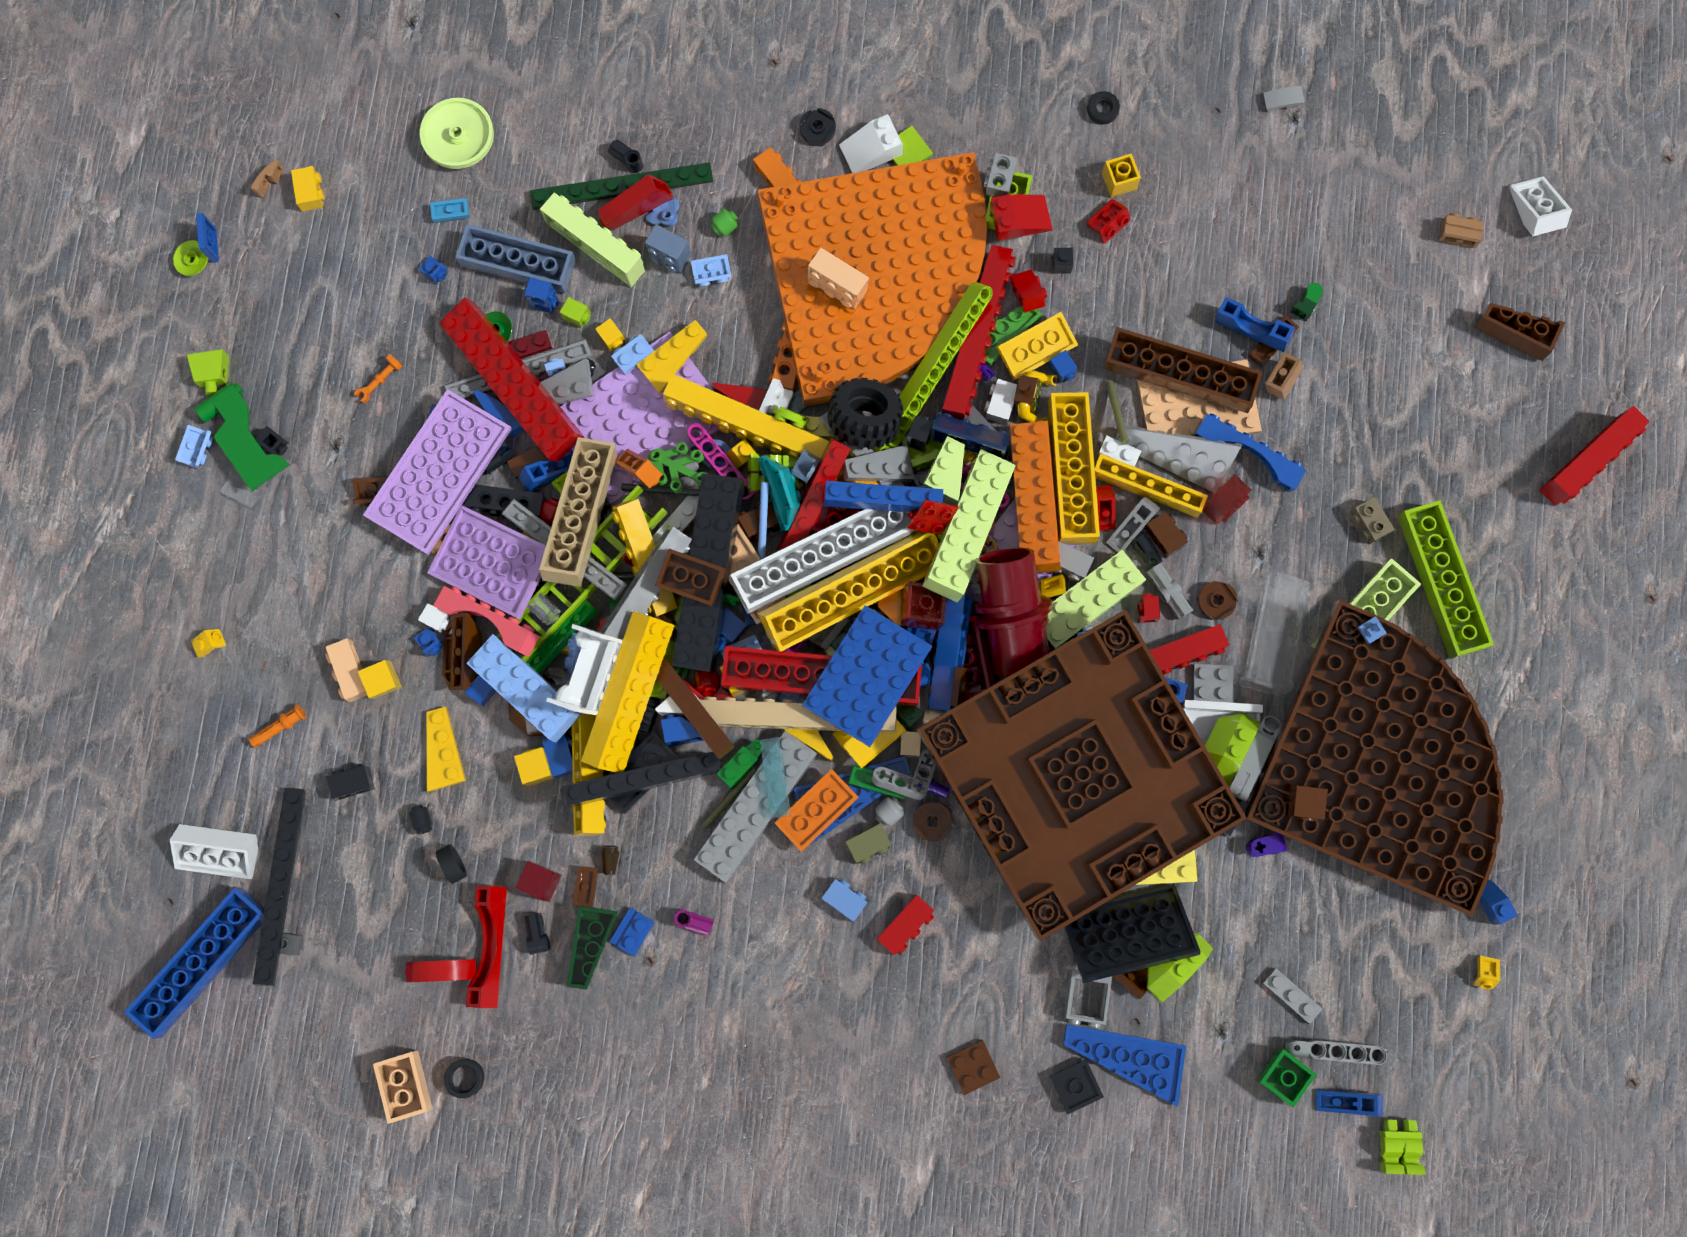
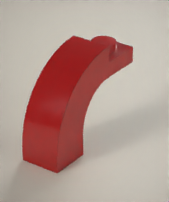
(440, 970)

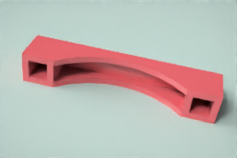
(514, 636)

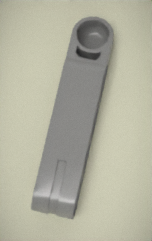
(1255, 758)
(1303, 1049)

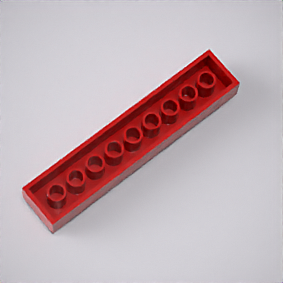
(511, 379)
(786, 672)

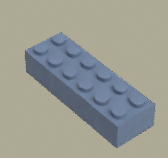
(514, 257)

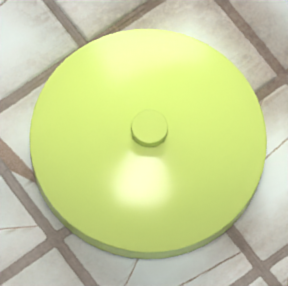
(456, 133)

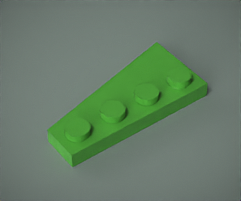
(1009, 327)

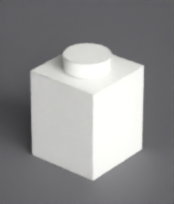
(435, 618)

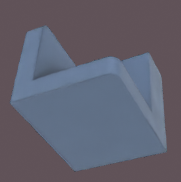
(805, 465)

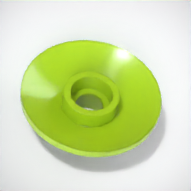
(184, 258)

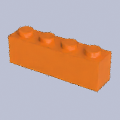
(773, 170)

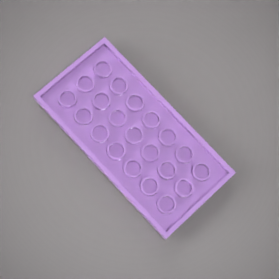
(437, 471)

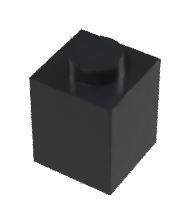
(1062, 260)

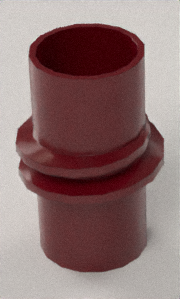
(1012, 608)

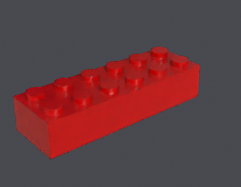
(1595, 456)

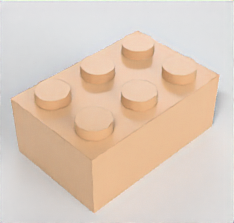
(837, 279)
(402, 1086)

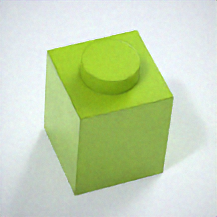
(575, 312)

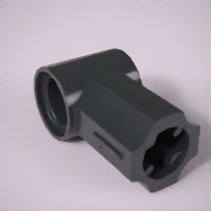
(626, 155)
(537, 938)

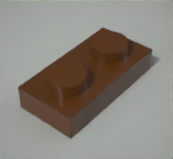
(585, 887)

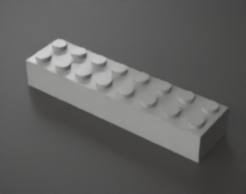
(751, 813)

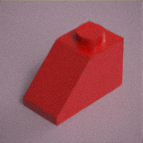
(1106, 507)

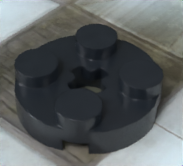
(816, 117)

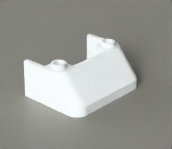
(590, 672)

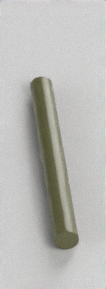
(1117, 412)
(728, 799)

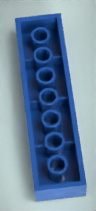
(196, 963)

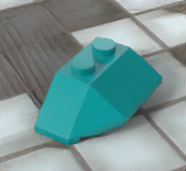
(781, 491)

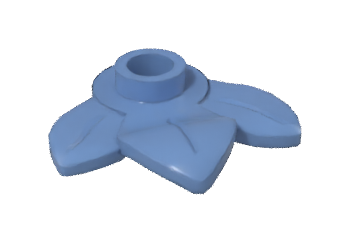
(660, 214)

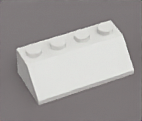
(214, 851)

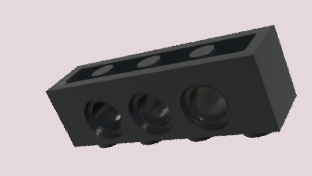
(480, 492)

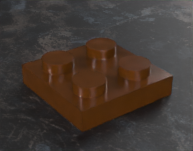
(973, 1067)

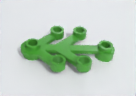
(676, 465)

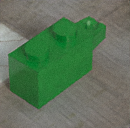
(740, 764)

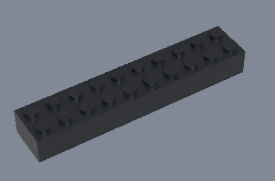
(712, 542)

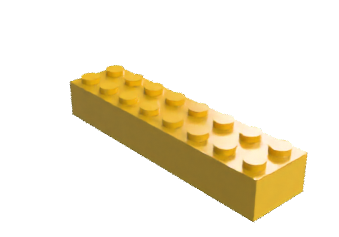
(1073, 468)
(627, 693)

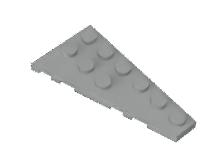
(1187, 456)

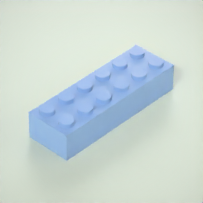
(522, 687)

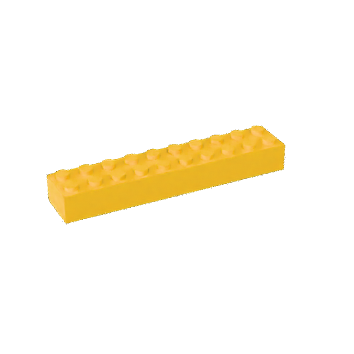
(740, 419)
(849, 590)

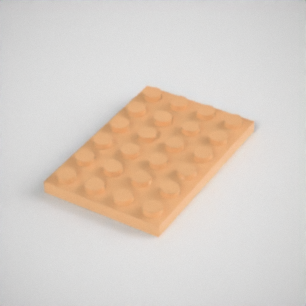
(1181, 413)

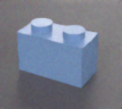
(844, 899)

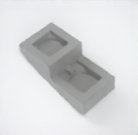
(1284, 97)

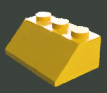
(863, 754)

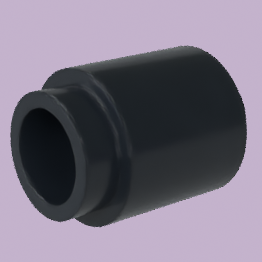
(421, 819)

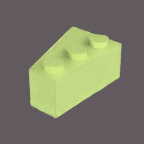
(947, 471)

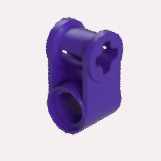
(1269, 844)

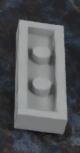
(1292, 996)

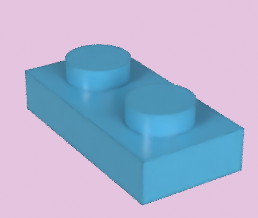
(449, 210)

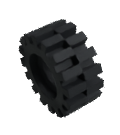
(649, 716)

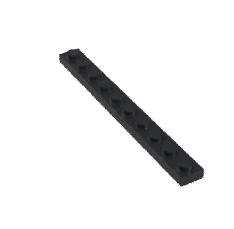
(279, 887)

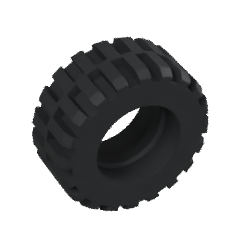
(861, 429)

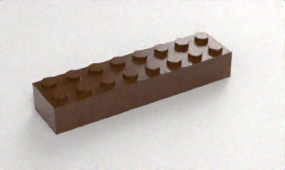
(1182, 370)

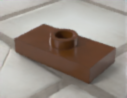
(960, 685)

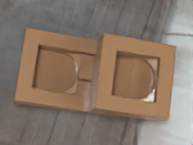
(270, 174)

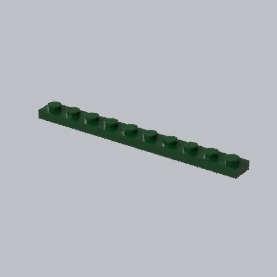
(614, 186)

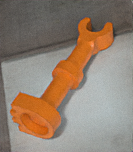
(379, 378)

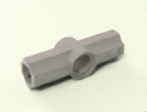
(1169, 591)

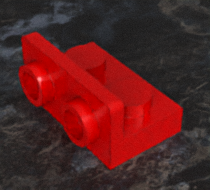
(1109, 220)

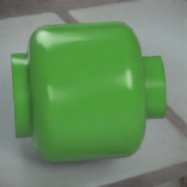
(724, 222)

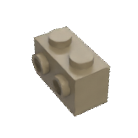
(1371, 520)

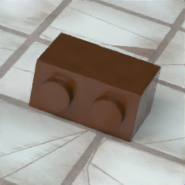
(1166, 534)

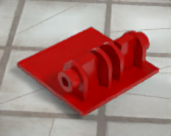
(931, 517)

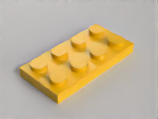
(1037, 345)

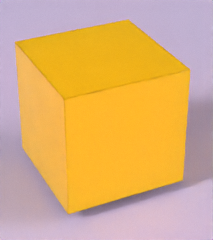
(1121, 175)
(379, 679)
(533, 766)

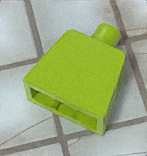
(209, 369)

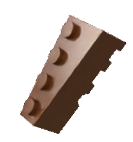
(1520, 330)
(750, 520)

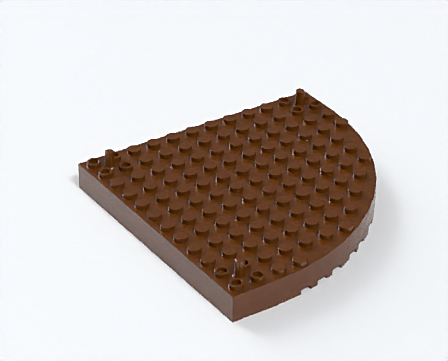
(1400, 759)

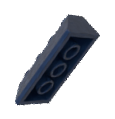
(971, 435)

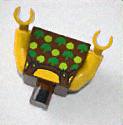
(1029, 393)

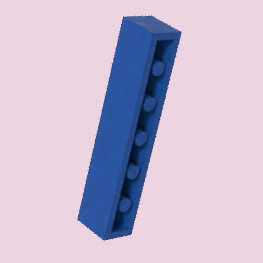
(878, 496)
(950, 651)

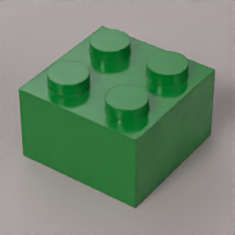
(1285, 1077)

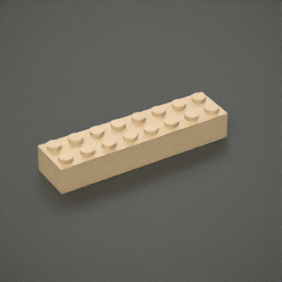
(578, 512)

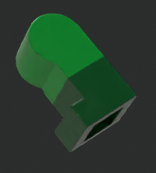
(1311, 297)

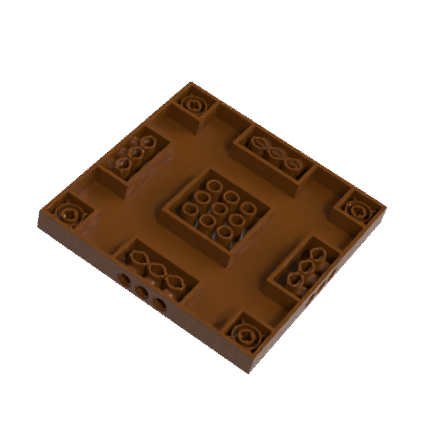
(1081, 774)

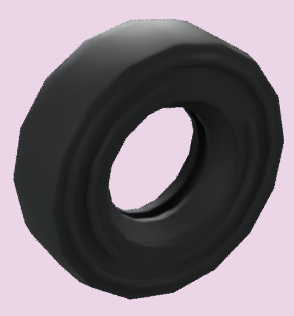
(1109, 98)

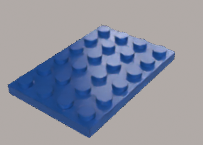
(867, 676)

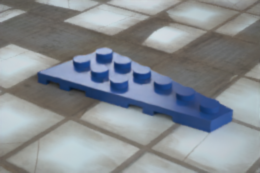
(1143, 1061)

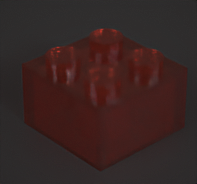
(1226, 499)
(922, 607)

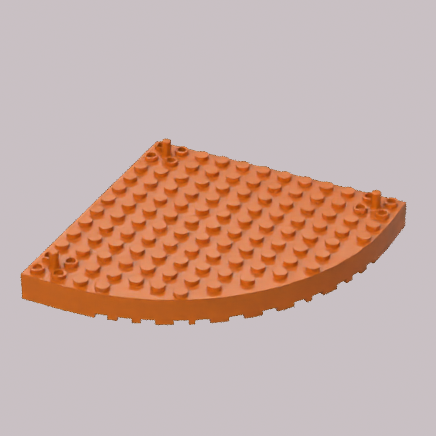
(903, 226)

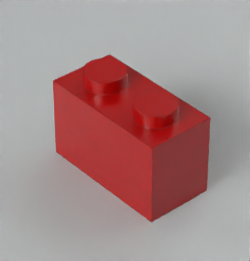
(1028, 290)

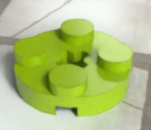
(796, 418)

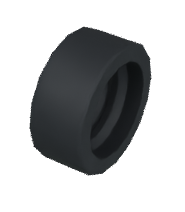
(451, 864)
(448, 1078)

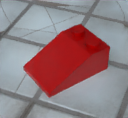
(1019, 215)

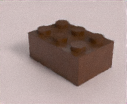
(691, 577)

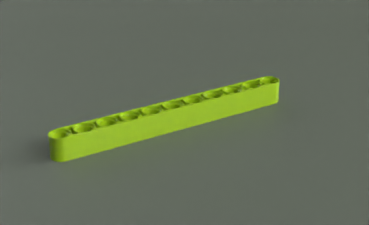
(940, 356)

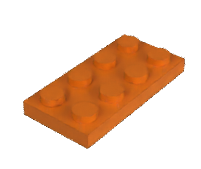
(816, 810)

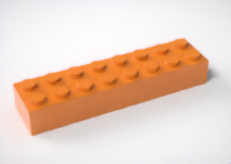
(1035, 493)

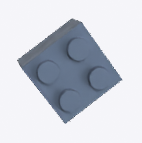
(668, 249)

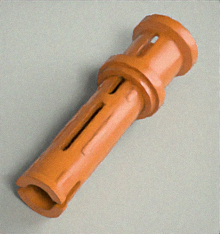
(284, 722)

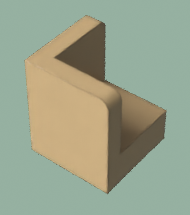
(910, 744)

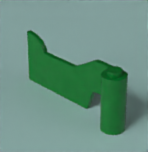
(236, 438)

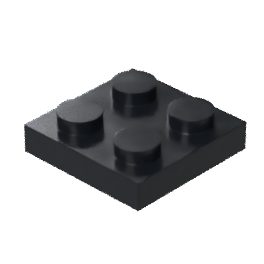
(1076, 1086)

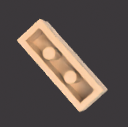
(345, 665)

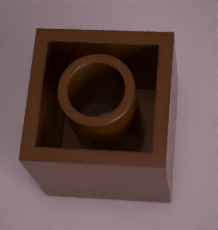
(1307, 802)

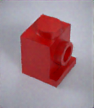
(1148, 609)

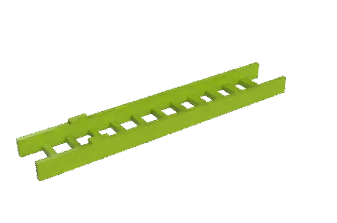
(611, 566)

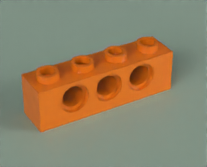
(781, 362)

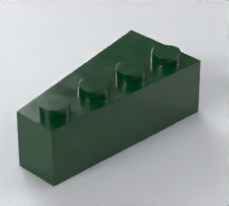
(589, 941)

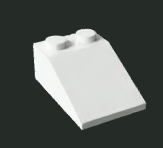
(872, 145)
(1540, 206)

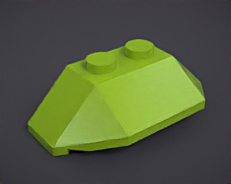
(1231, 742)
(1169, 977)

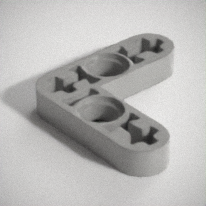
(911, 783)

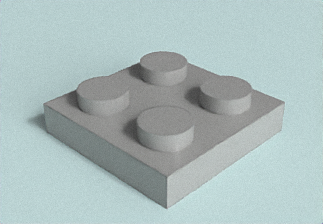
(1213, 683)

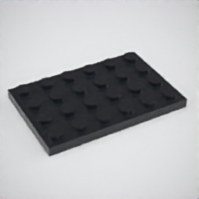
(1132, 934)

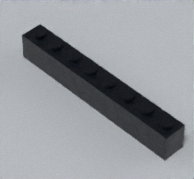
(639, 779)

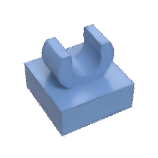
(1371, 630)

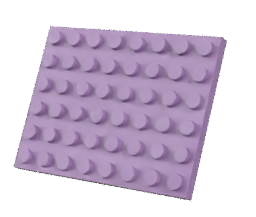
(635, 417)

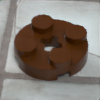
(1215, 611)
(921, 821)

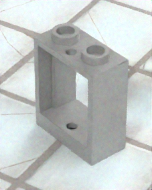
(1092, 1021)

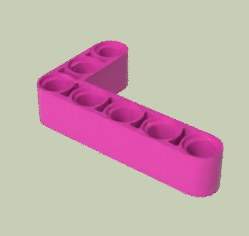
(717, 453)

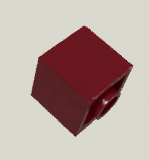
(538, 881)

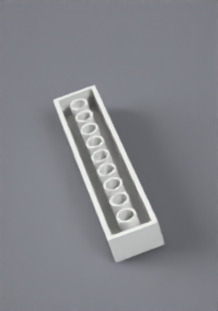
(818, 556)

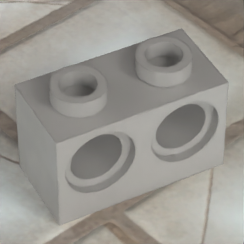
(1003, 176)

